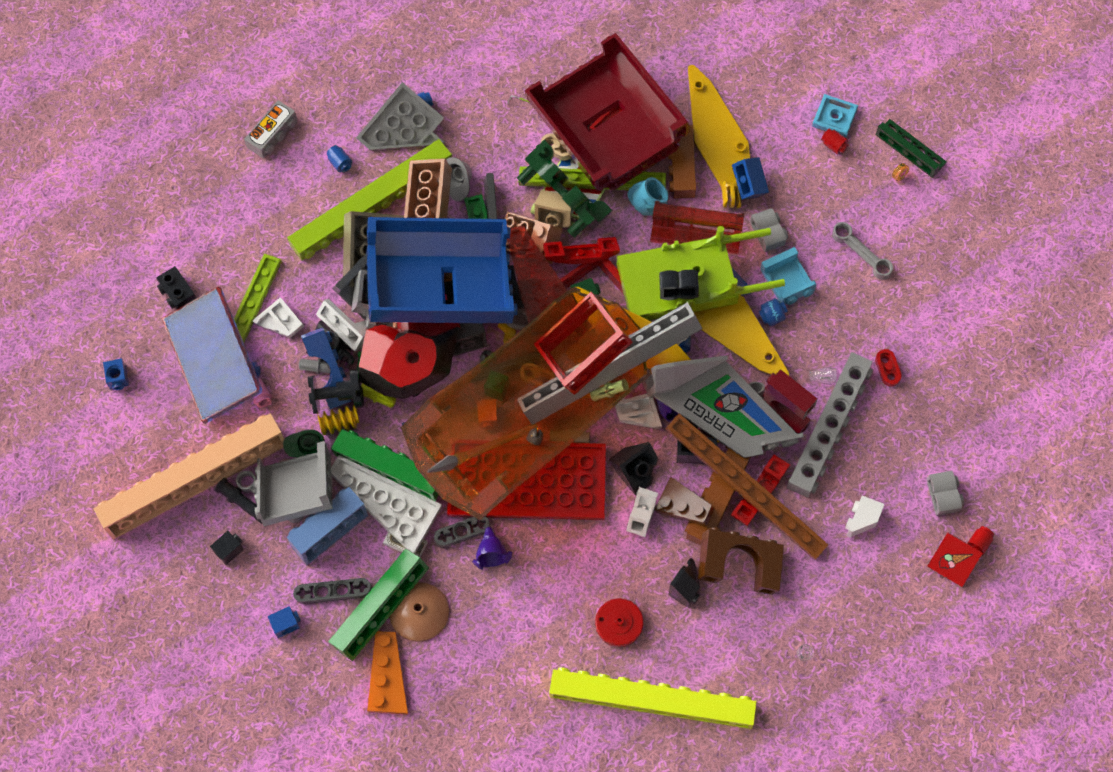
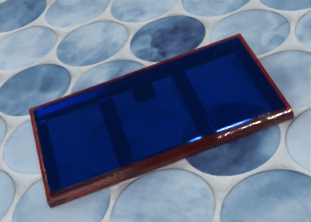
(212, 355)

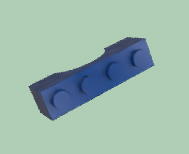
(318, 346)

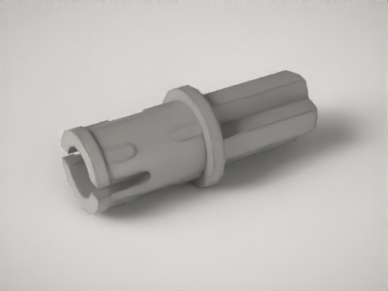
(314, 365)

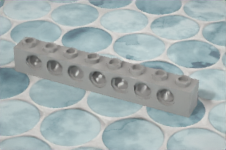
(855, 365)

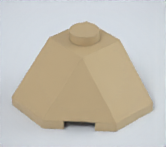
(552, 209)

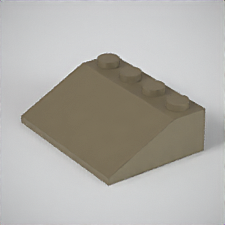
(356, 237)

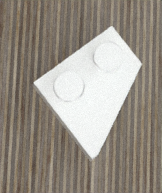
(639, 411)

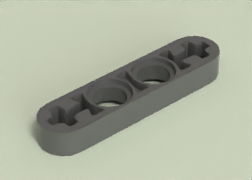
(332, 587)

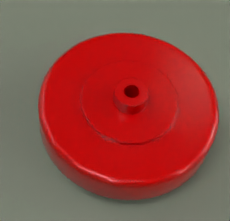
(619, 622)

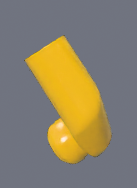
(508, 331)

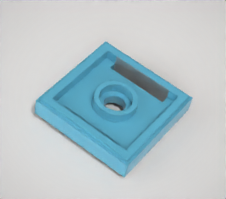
(824, 120)

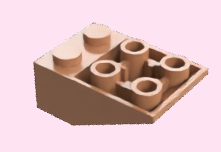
(539, 231)

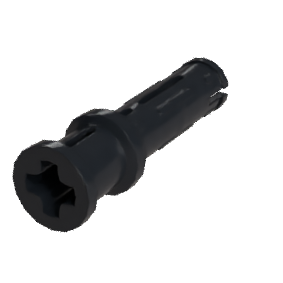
(235, 496)

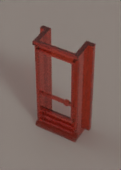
(666, 230)

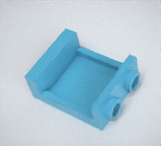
(788, 267)

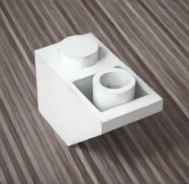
(866, 516)

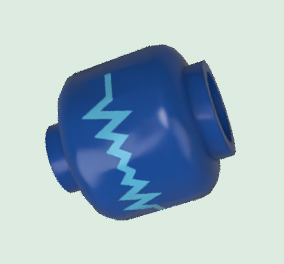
(773, 312)

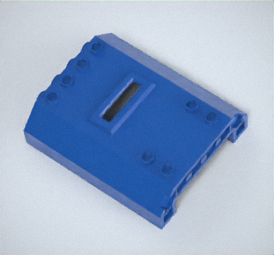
(410, 262)

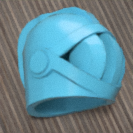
(645, 193)

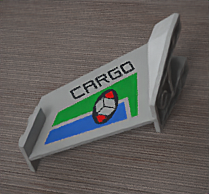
(720, 404)

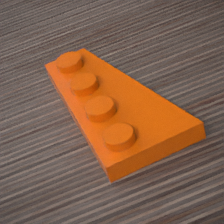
(386, 680)

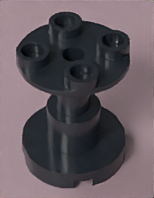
(343, 391)

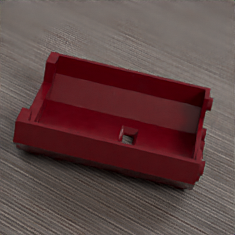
(628, 141)

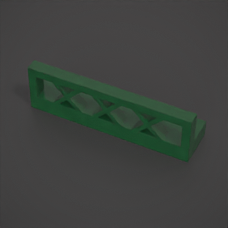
(908, 150)

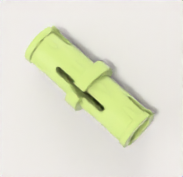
(618, 386)

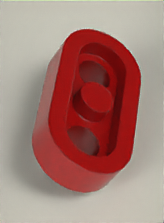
(889, 368)

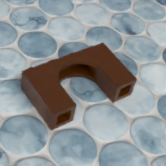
(765, 554)

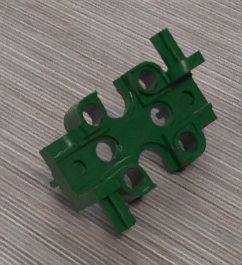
(541, 162)

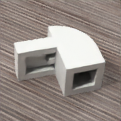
(642, 512)

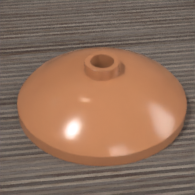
(424, 623)

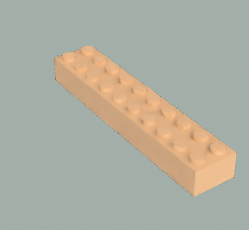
(190, 476)

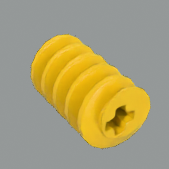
(338, 420)

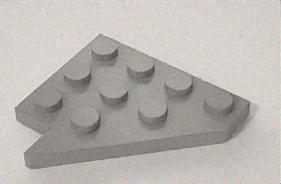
(401, 122)

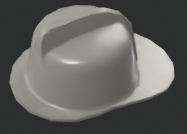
(460, 179)

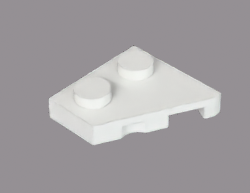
(279, 319)

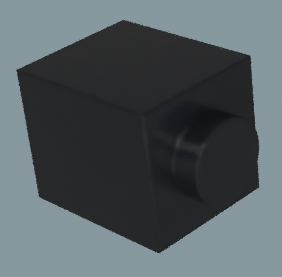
(227, 547)

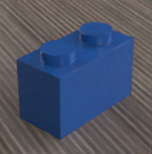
(750, 178)

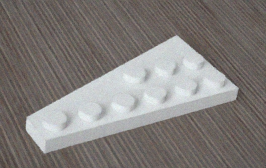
(395, 507)

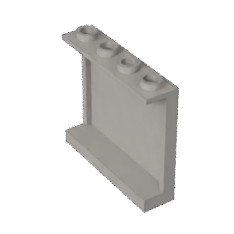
(294, 487)

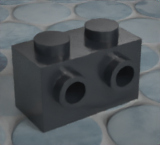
(175, 288)

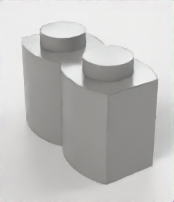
(770, 220)
(945, 493)

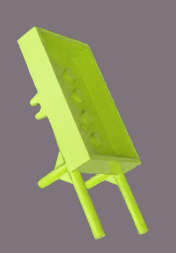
(709, 256)

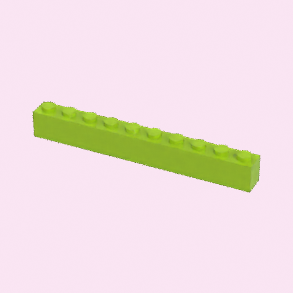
(370, 199)

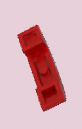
(581, 254)
(769, 479)

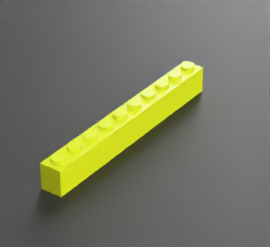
(653, 699)

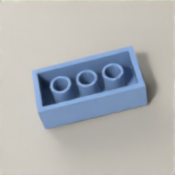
(327, 526)

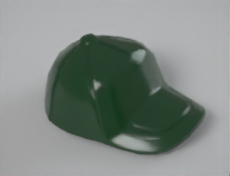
(302, 443)

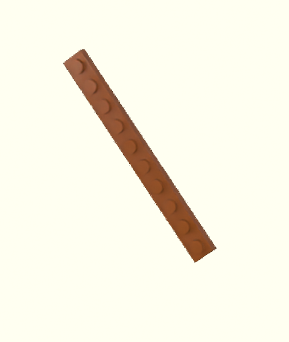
(747, 486)

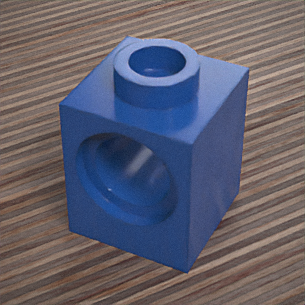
(114, 367)
(284, 621)

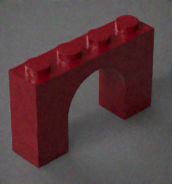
(789, 400)

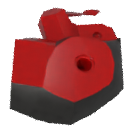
(407, 357)

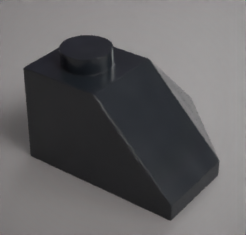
(635, 465)
(685, 585)

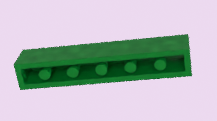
(382, 461)
(378, 604)

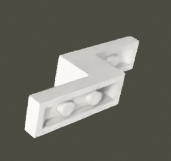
(345, 328)

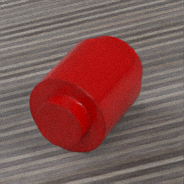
(835, 141)
(981, 539)

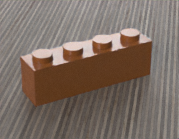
(683, 169)

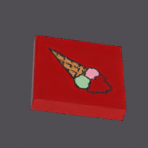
(955, 559)

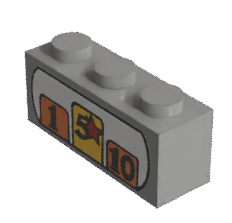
(271, 129)

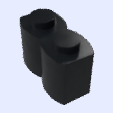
(679, 284)

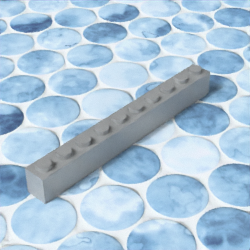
(646, 344)

